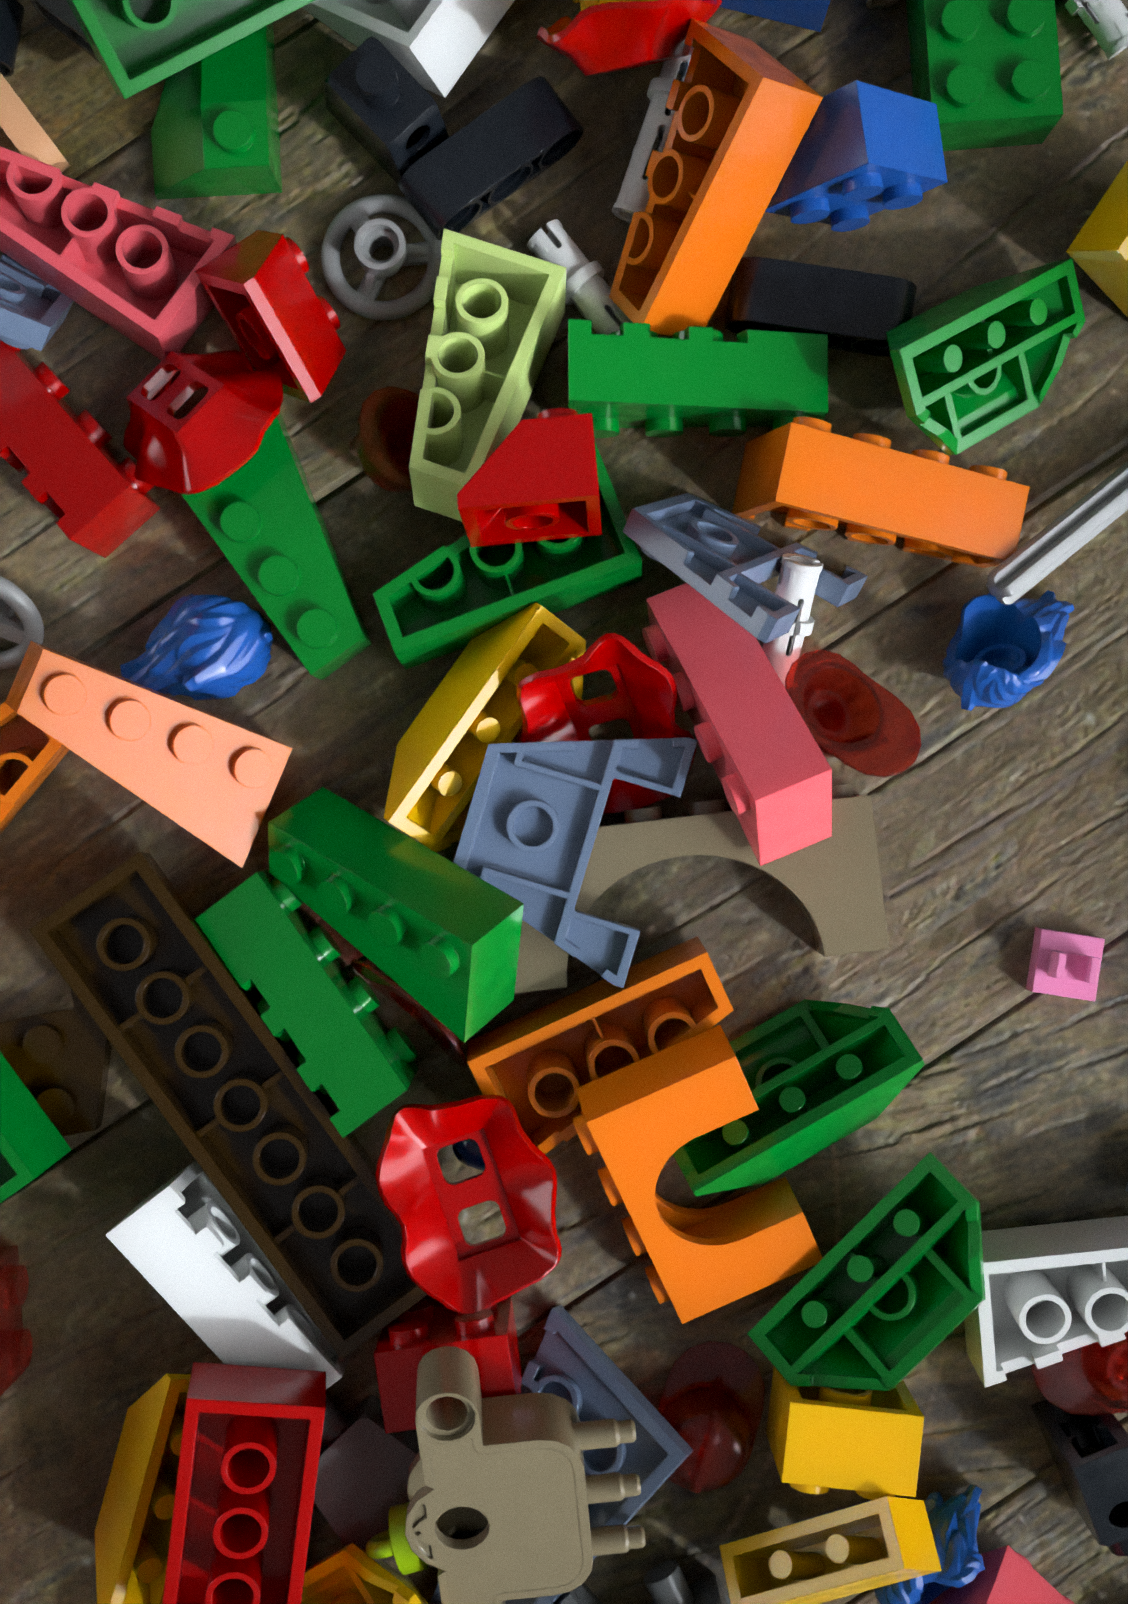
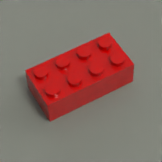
(245, 1485)

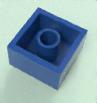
(862, 156)

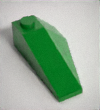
(220, 124)

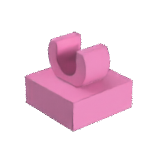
(1065, 964)

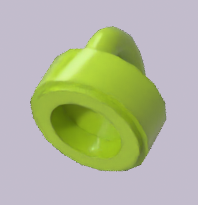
(394, 1543)

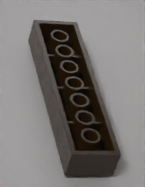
(234, 1097)

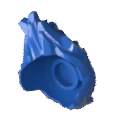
(1005, 648)
(204, 649)
(955, 1538)

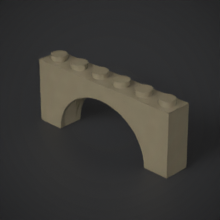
(830, 880)

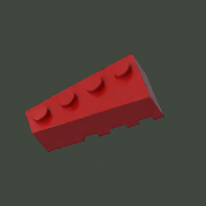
(67, 458)

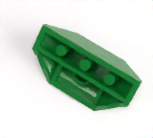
(986, 354)
(815, 1080)
(883, 1289)

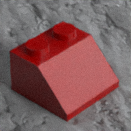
(275, 312)
(536, 484)

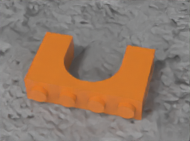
(637, 1124)

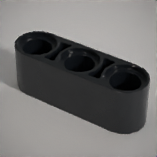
(491, 157)
(818, 299)

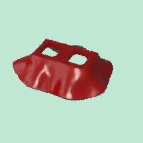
(626, 33)
(215, 435)
(643, 697)
(428, 1206)

